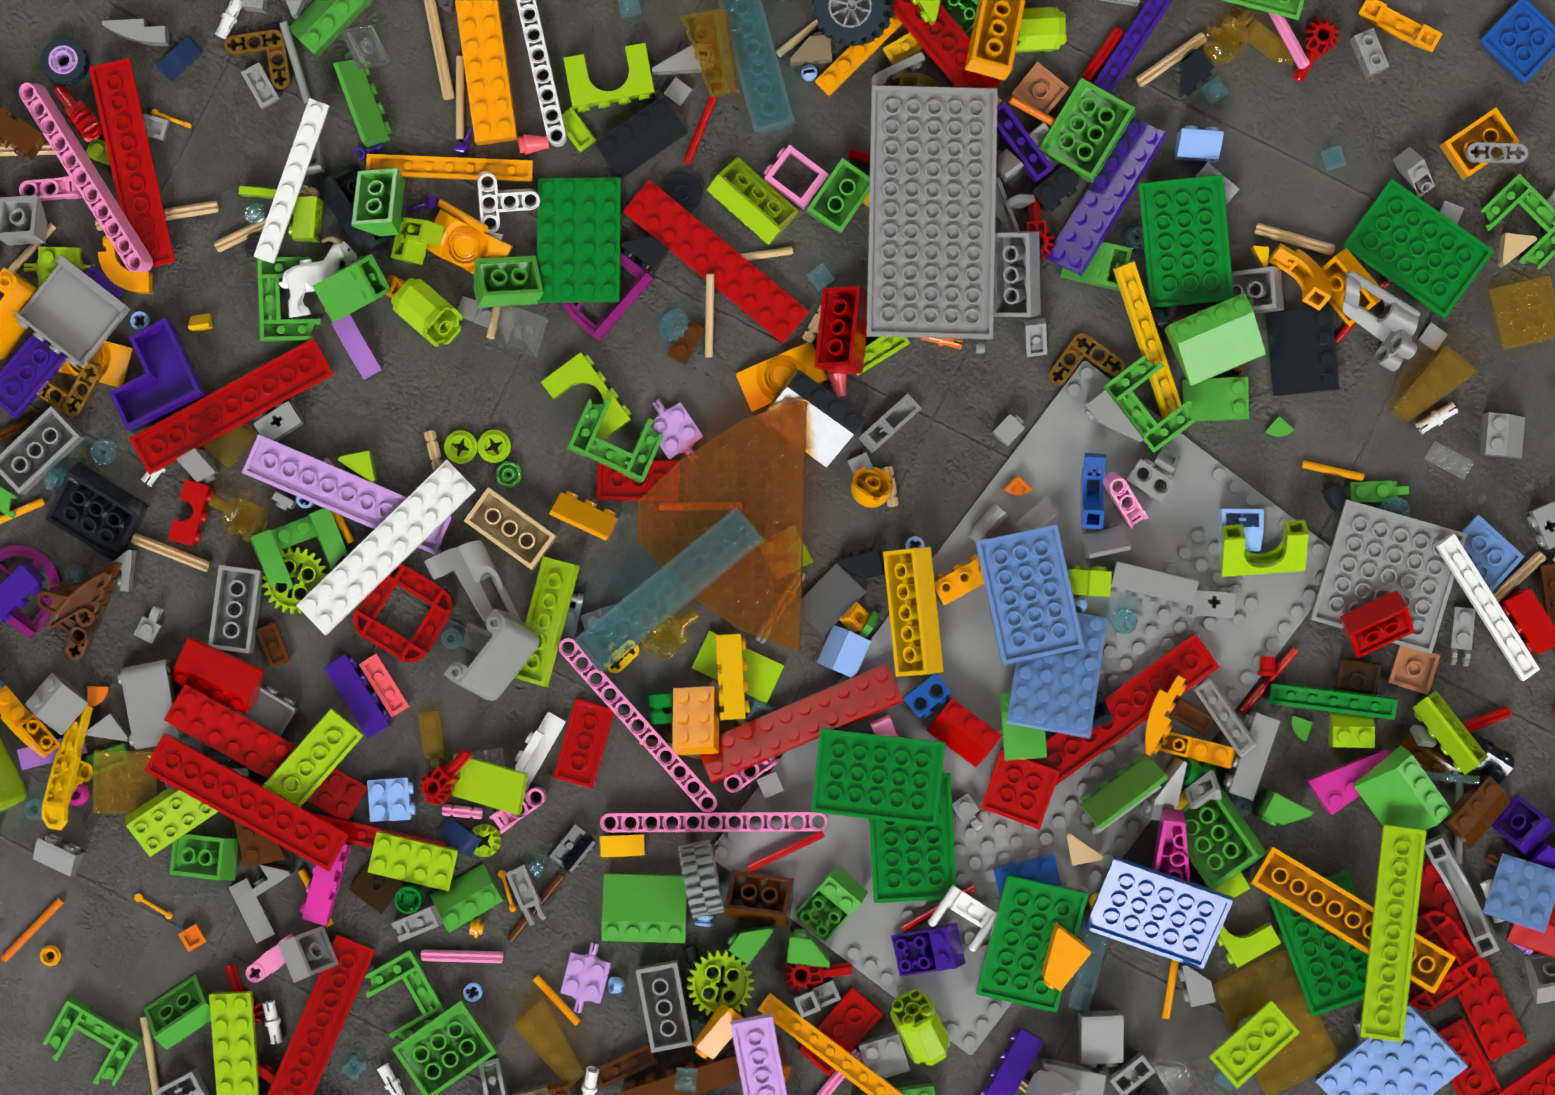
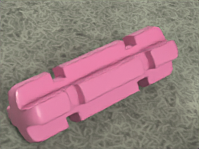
(462, 811)

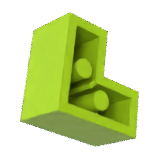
(414, 238)
(1090, 582)

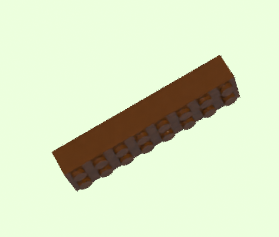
(711, 1075)

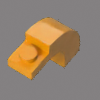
(113, 268)
(1308, 274)

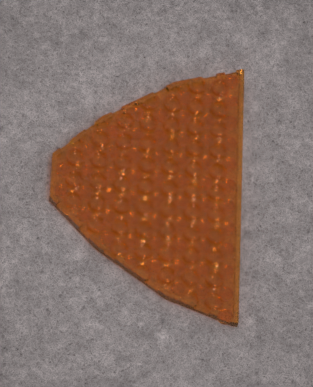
(762, 473)

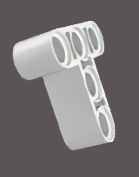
(499, 196)

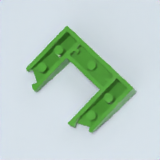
(1522, 193)
(271, 325)
(1152, 432)
(633, 464)
(270, 543)
(409, 968)
(77, 1016)

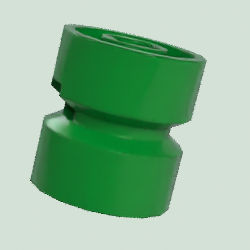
(660, 701)
(1196, 770)
(409, 898)

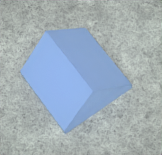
(844, 651)

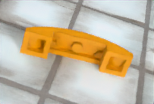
(1399, 25)

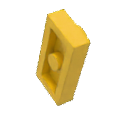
(901, 49)

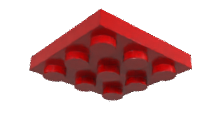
(1020, 790)

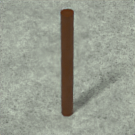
(544, 897)

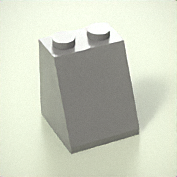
(1100, 1037)

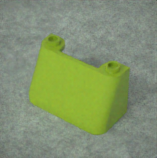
(11, 784)

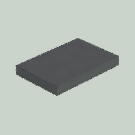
(830, 599)

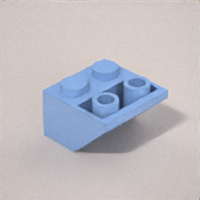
(1198, 144)
(1252, 523)

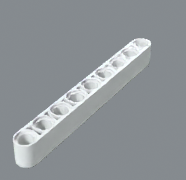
(542, 65)

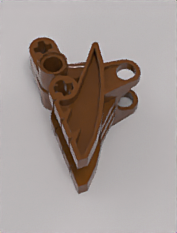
(73, 599)

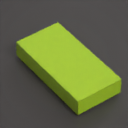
(576, 130)
(257, 192)

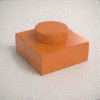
(192, 937)

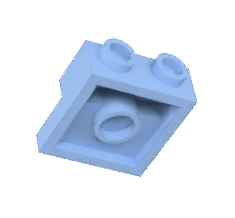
(391, 799)

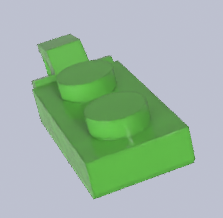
(1375, 491)

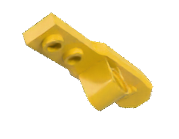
(67, 773)

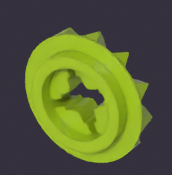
(456, 438)
(484, 444)
(494, 840)

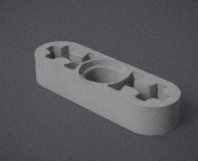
(1512, 159)

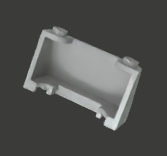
(499, 659)
(148, 698)

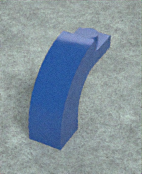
(1092, 491)

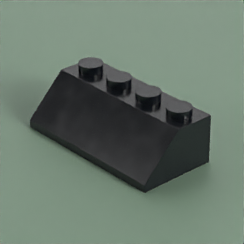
(641, 137)
(339, 195)

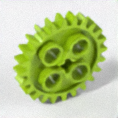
(308, 562)
(701, 981)

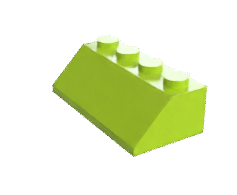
(752, 200)
(1450, 733)

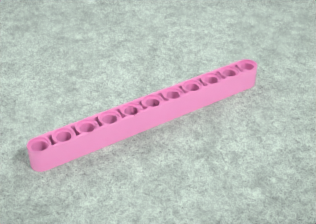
(35, 98)
(642, 734)
(704, 826)

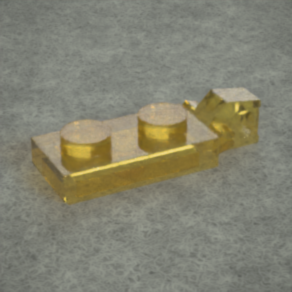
(1269, 43)
(432, 737)

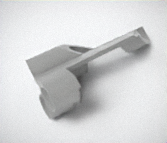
(1392, 327)
(471, 566)

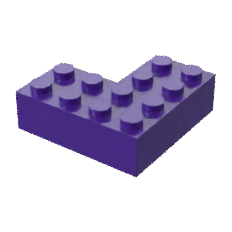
(168, 379)

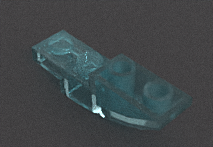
(1087, 975)

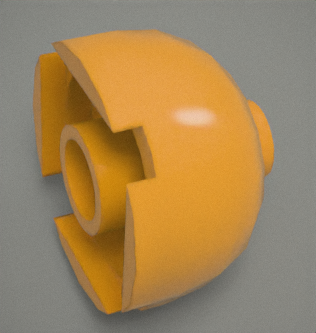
(871, 487)

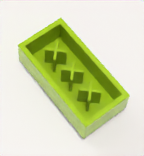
(166, 819)

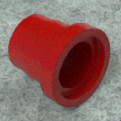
(1267, 667)

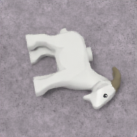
(303, 276)

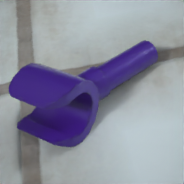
(462, 147)
(367, 151)
(431, 203)

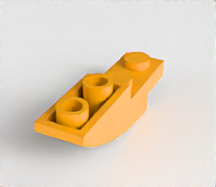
(1157, 722)
(24, 725)
(1197, 749)

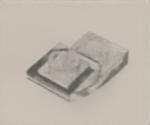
(1449, 460)

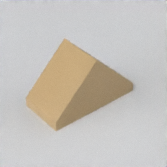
(1512, 245)
(1080, 852)

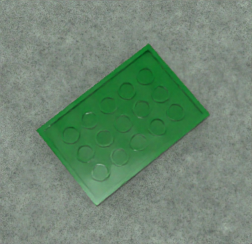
(579, 239)
(1186, 241)
(1417, 249)
(878, 777)
(914, 859)
(1022, 938)
(1324, 964)

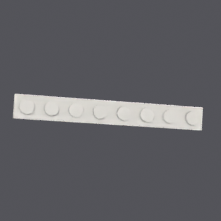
(291, 181)
(1487, 607)

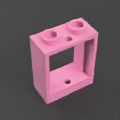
(812, 190)

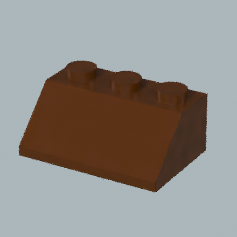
(1477, 810)
(759, 898)

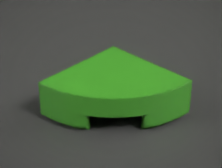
(1279, 428)
(870, 624)
(1301, 727)

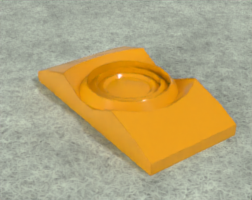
(464, 243)
(112, 358)
(764, 380)

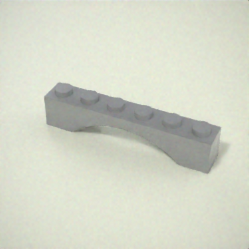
(1452, 874)

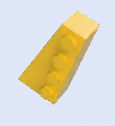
(730, 676)

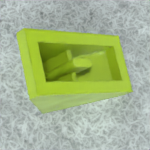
(362, 464)

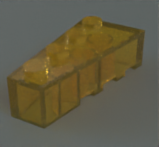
(714, 50)
(1437, 378)
(549, 1039)

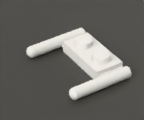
(969, 909)

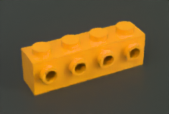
(959, 582)

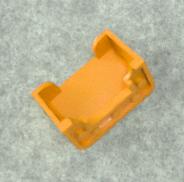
(17, 294)

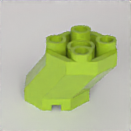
(1041, 30)
(427, 312)
(920, 1027)

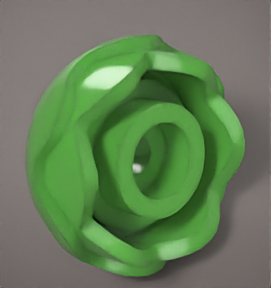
(503, 469)

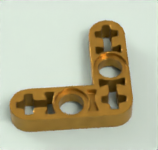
(271, 49)
(1079, 353)
(71, 396)

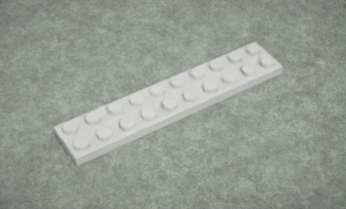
(386, 547)

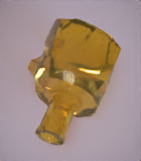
(1228, 38)
(240, 516)
(670, 636)

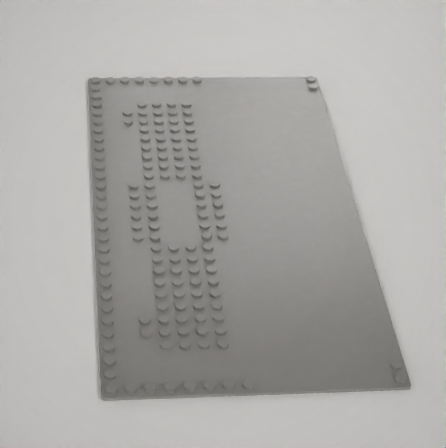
(1173, 540)

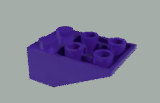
(928, 949)

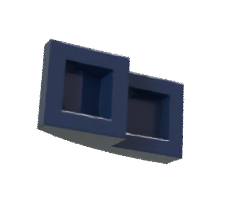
(179, 58)
(460, 836)

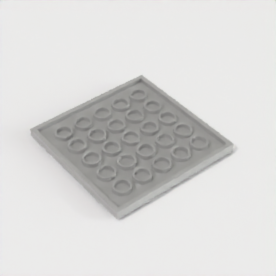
(1381, 554)

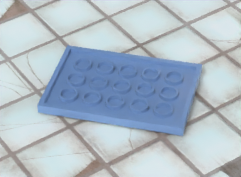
(1029, 594)
(1060, 688)
(1388, 1067)

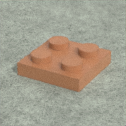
(1040, 89)
(1413, 669)

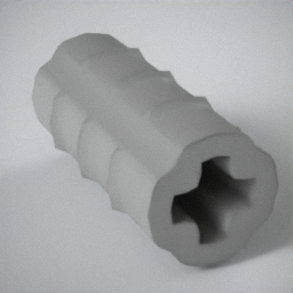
(988, 523)

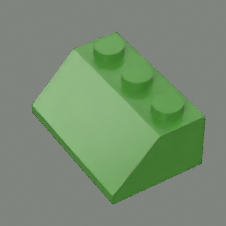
(840, 196)
(379, 201)
(507, 281)
(1277, 809)
(467, 897)
(805, 949)
(179, 1012)

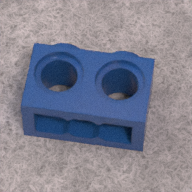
(923, 691)

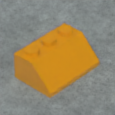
(1336, 272)
(584, 515)

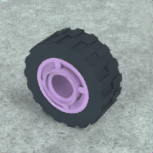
(56, 52)

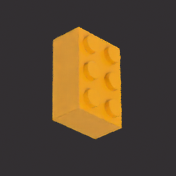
(1487, 129)
(695, 720)

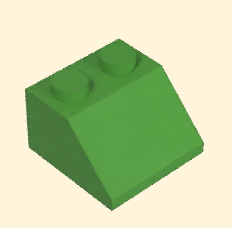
(749, 941)

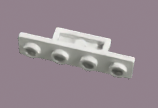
(538, 746)

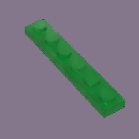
(1333, 700)

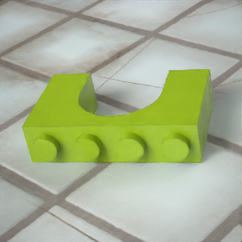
(586, 95)
(580, 371)
(1286, 557)
(1249, 946)

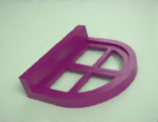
(618, 309)
(20, 621)

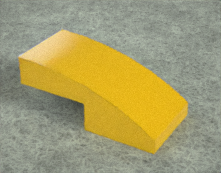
(621, 845)

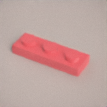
(384, 685)

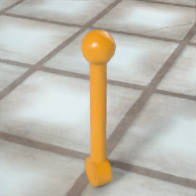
(154, 112)
(502, 874)
(139, 897)

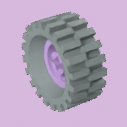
(701, 879)

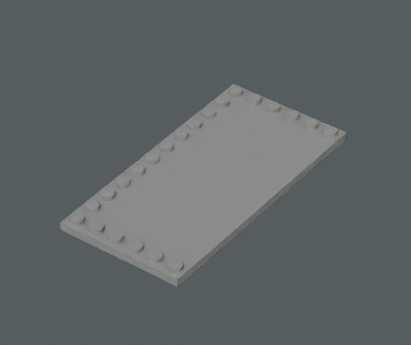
(932, 212)

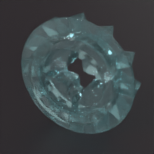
(667, 321)
(1395, 504)

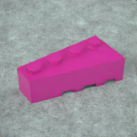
(1335, 786)
(1171, 845)
(324, 889)

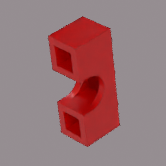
(189, 531)

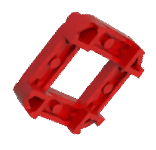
(428, 631)
(1458, 944)

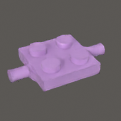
(678, 429)
(586, 977)

